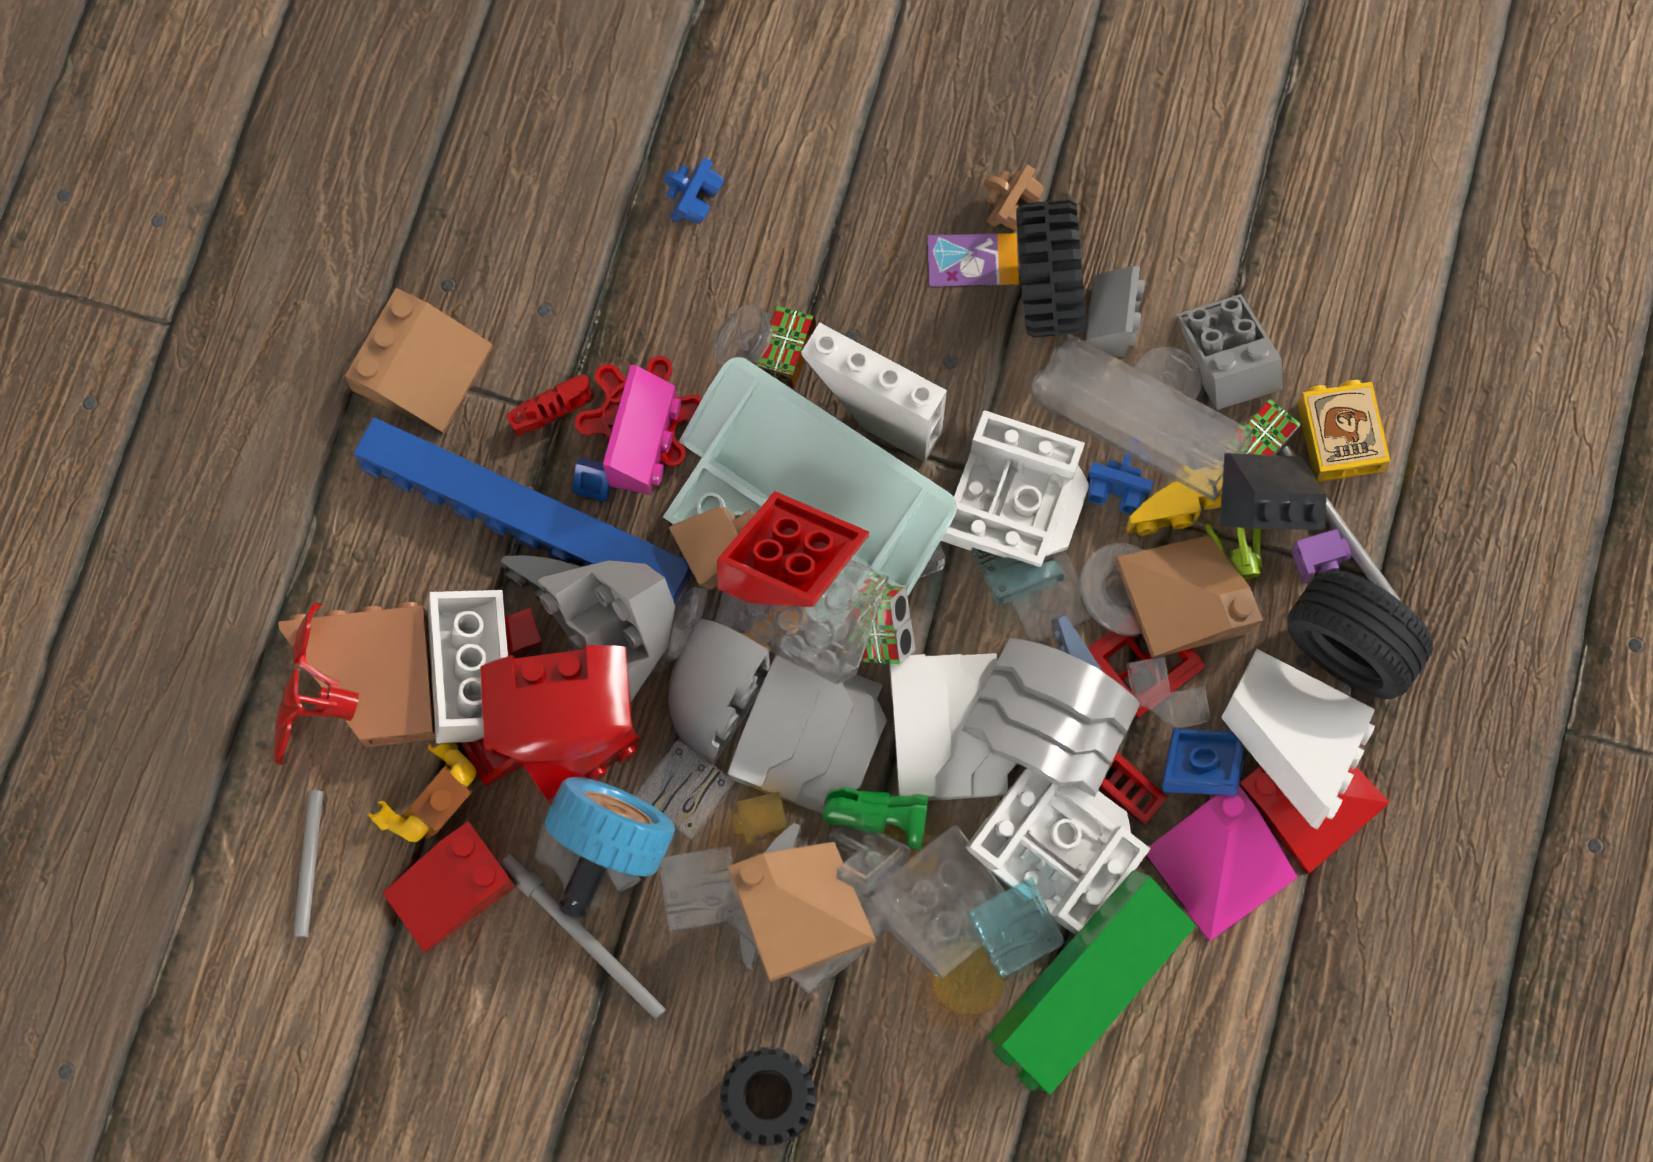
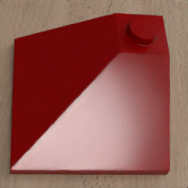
(787, 554)
(1292, 830)

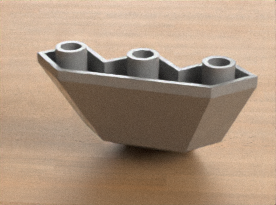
(613, 607)

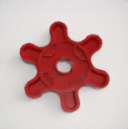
(613, 382)

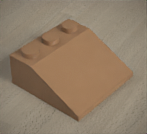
(418, 361)

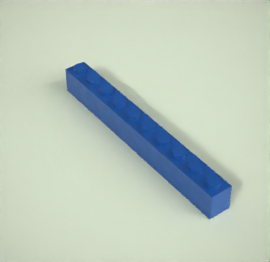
(508, 505)

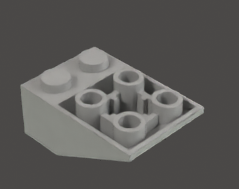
(1231, 351)

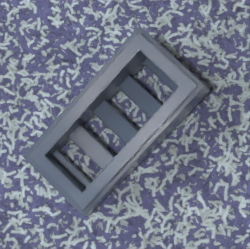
(1070, 641)

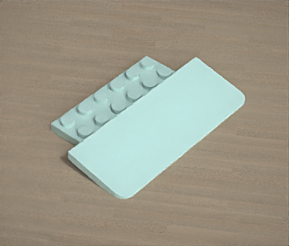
(770, 439)

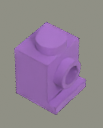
(1320, 554)

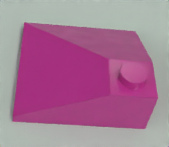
(1221, 862)

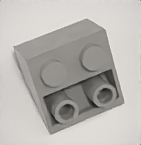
(1115, 310)

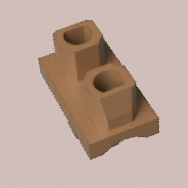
(1020, 186)

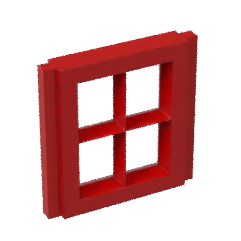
(1177, 676)

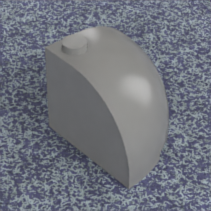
(714, 687)

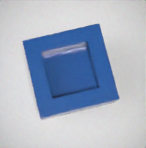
(591, 480)

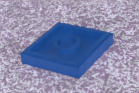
(1204, 762)

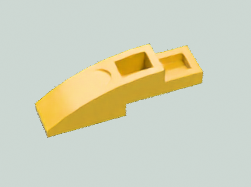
(1171, 506)

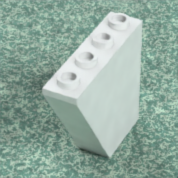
(879, 392)
(1299, 733)

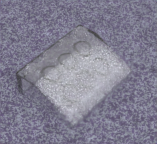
(817, 638)

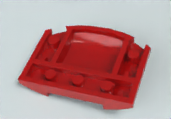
(556, 704)

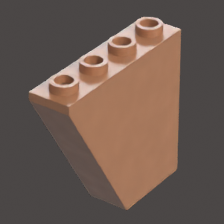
(384, 661)

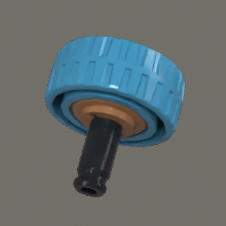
(607, 832)

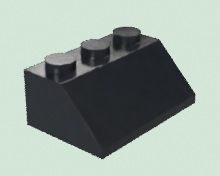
(1271, 493)

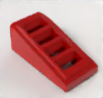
(1119, 797)

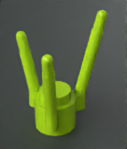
(1244, 559)

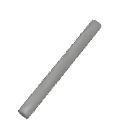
(308, 864)

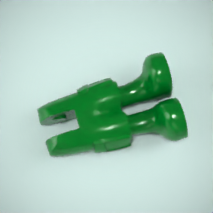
(874, 809)

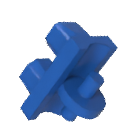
(701, 179)
(1118, 480)

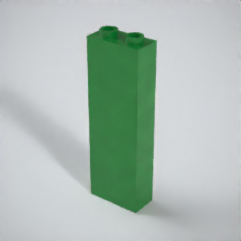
(1090, 982)

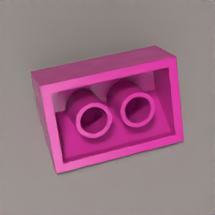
(641, 432)

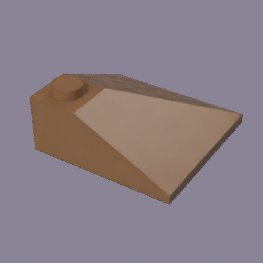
(1187, 595)
(799, 908)

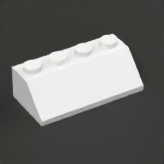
(463, 634)

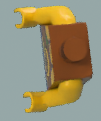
(435, 802)

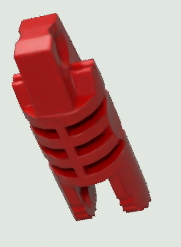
(550, 405)

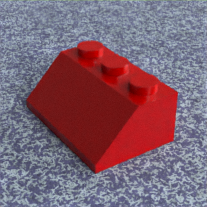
(550, 776)

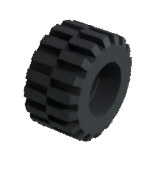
(761, 1063)

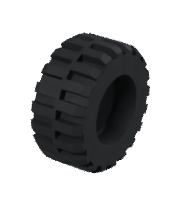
(1051, 268)

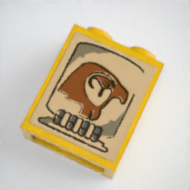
(1343, 431)

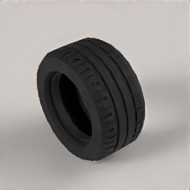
(1360, 634)

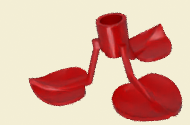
(329, 702)

